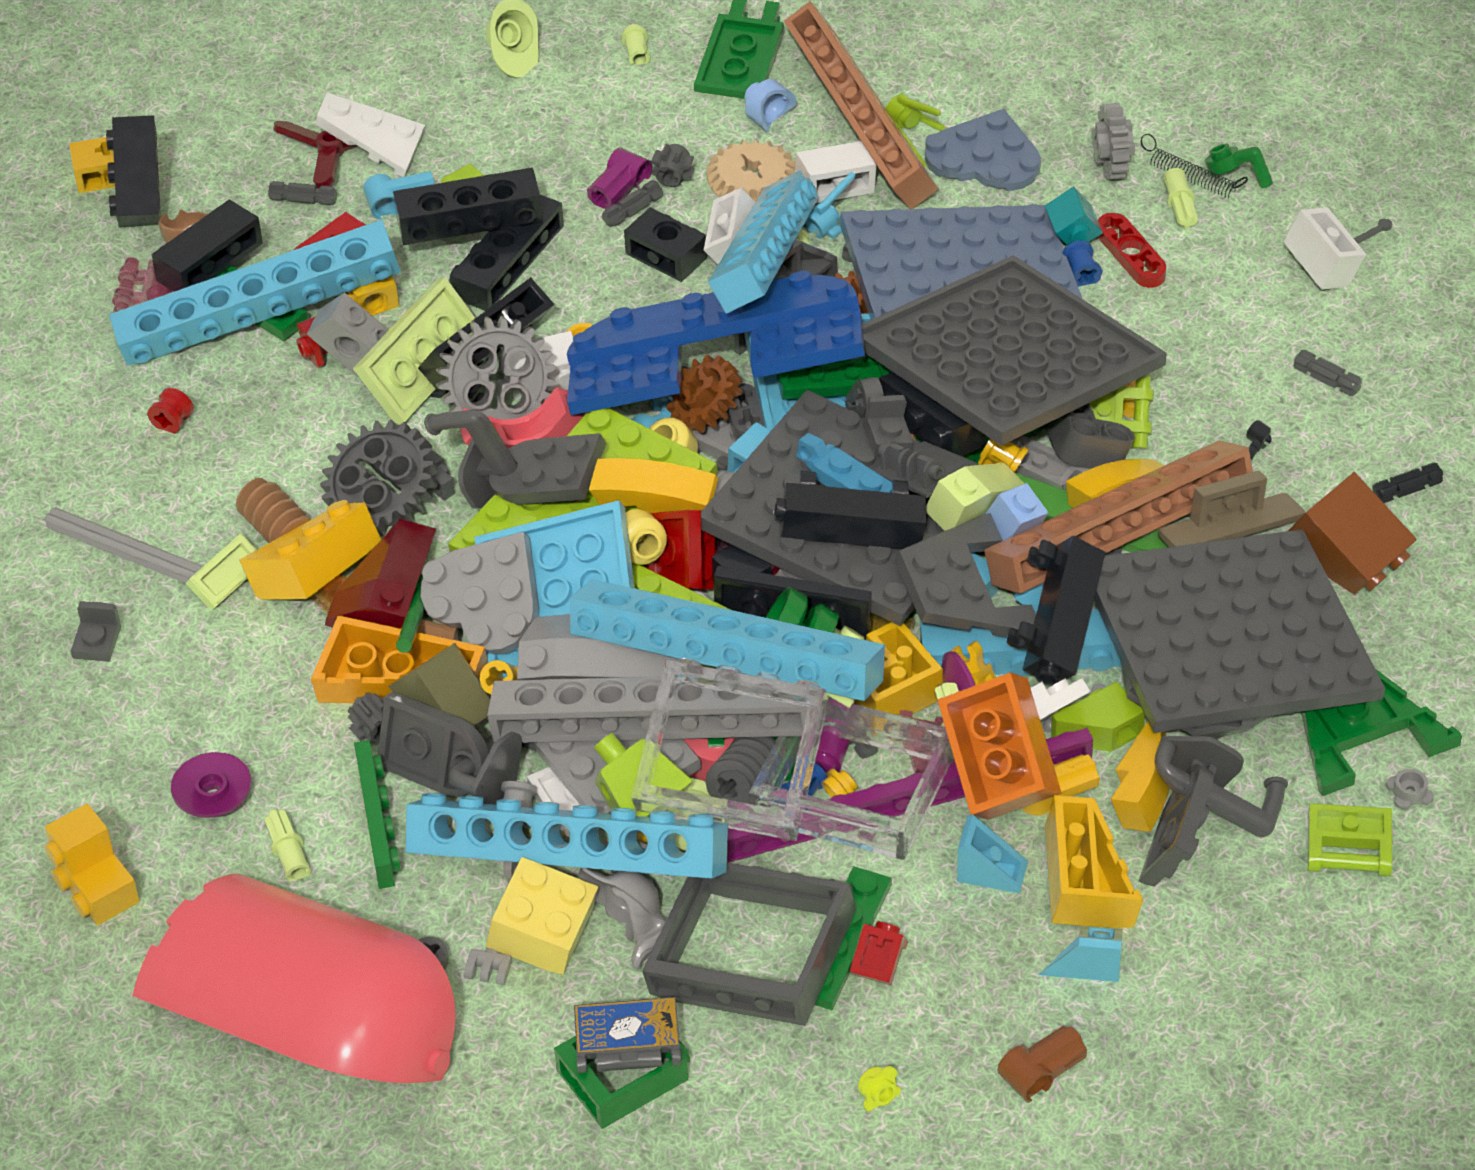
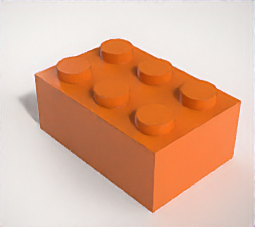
(999, 746)

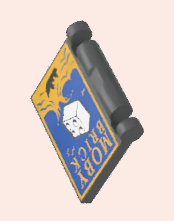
(627, 1034)

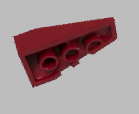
(386, 578)

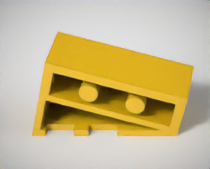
(311, 553)
(1084, 869)

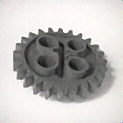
(399, 452)

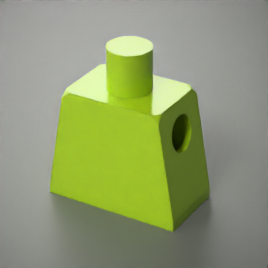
(619, 775)

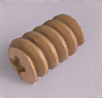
(269, 509)

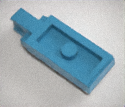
(838, 468)

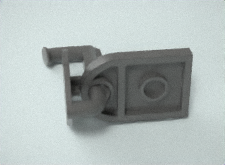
(526, 472)
(445, 750)
(1197, 773)

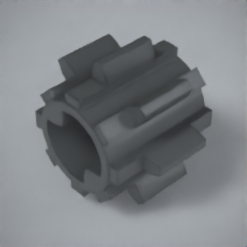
(367, 717)

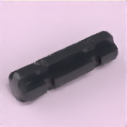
(1408, 482)

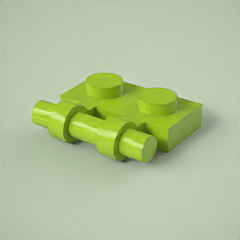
(1111, 409)

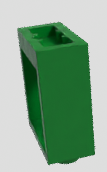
(608, 1106)

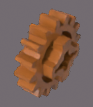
(705, 394)

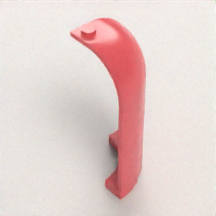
(304, 982)

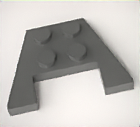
(948, 584)

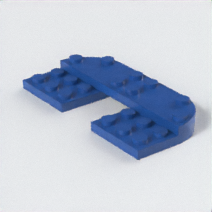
(639, 350)

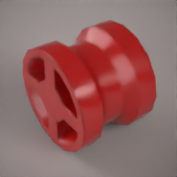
(170, 410)

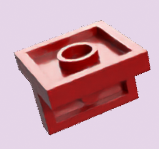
(687, 552)

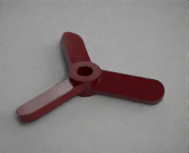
(328, 149)

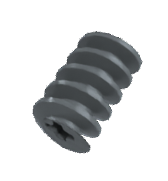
(738, 768)

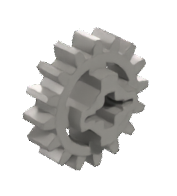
(1113, 141)

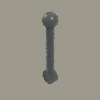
(1383, 225)

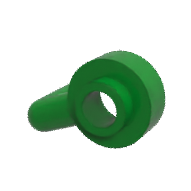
(1226, 158)

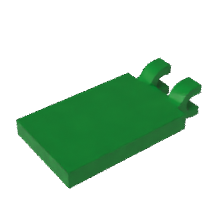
(740, 51)

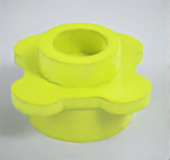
(878, 1087)

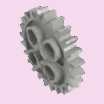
(463, 374)

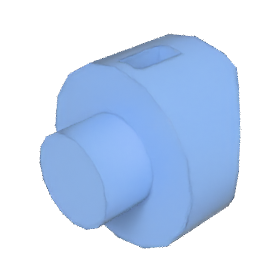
(767, 102)

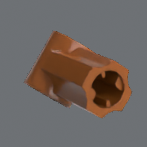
(1037, 1067)

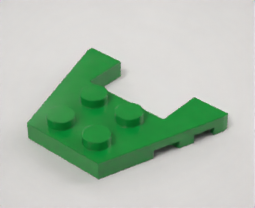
(1348, 726)

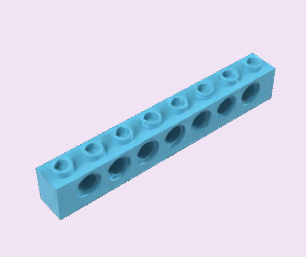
(763, 241)
(254, 293)
(726, 638)
(430, 835)

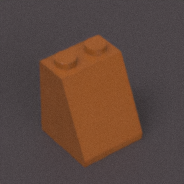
(1355, 535)

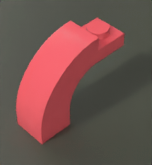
(547, 421)

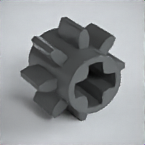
(672, 164)

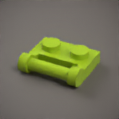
(1350, 828)

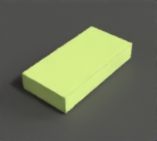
(222, 573)

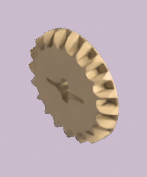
(729, 173)

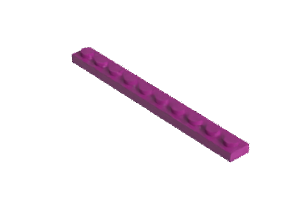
(895, 796)

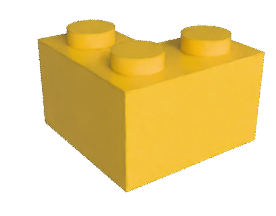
(908, 672)
(88, 867)

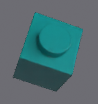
(1073, 217)

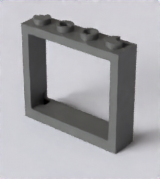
(739, 992)

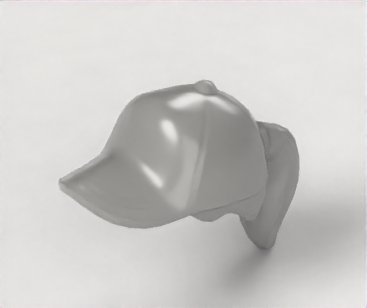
(630, 900)

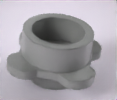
(1413, 780)

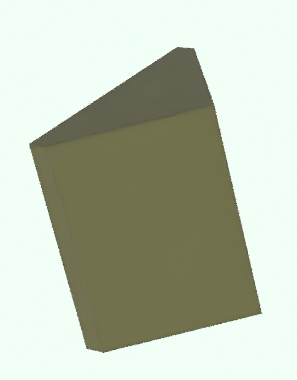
(448, 685)

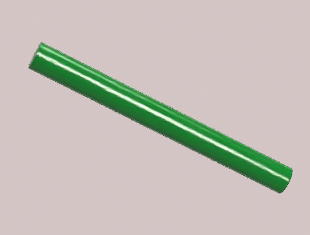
(411, 621)

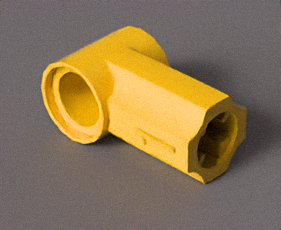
(1074, 777)

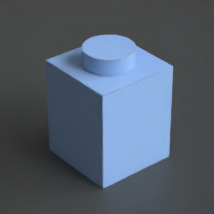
(1017, 511)

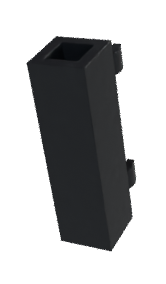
(851, 514)
(1063, 609)

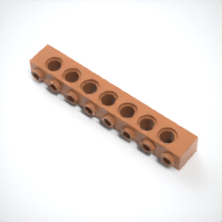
(861, 106)
(1120, 513)

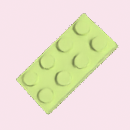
(393, 362)

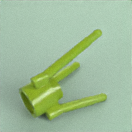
(906, 114)

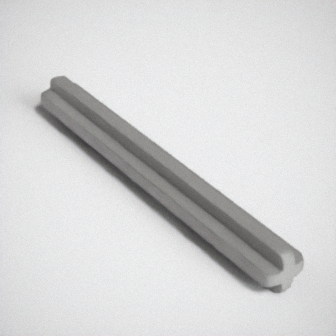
(121, 545)

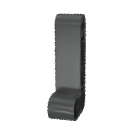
(1087, 440)

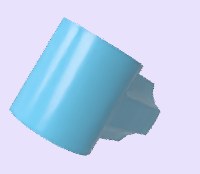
(380, 190)

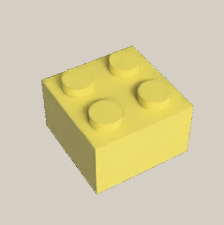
(541, 916)

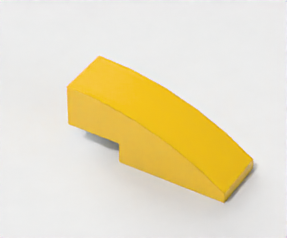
(1106, 478)
(652, 485)
(1141, 790)

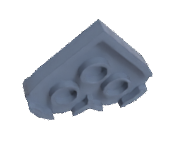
(984, 150)

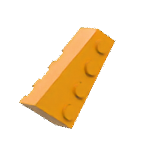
(365, 659)

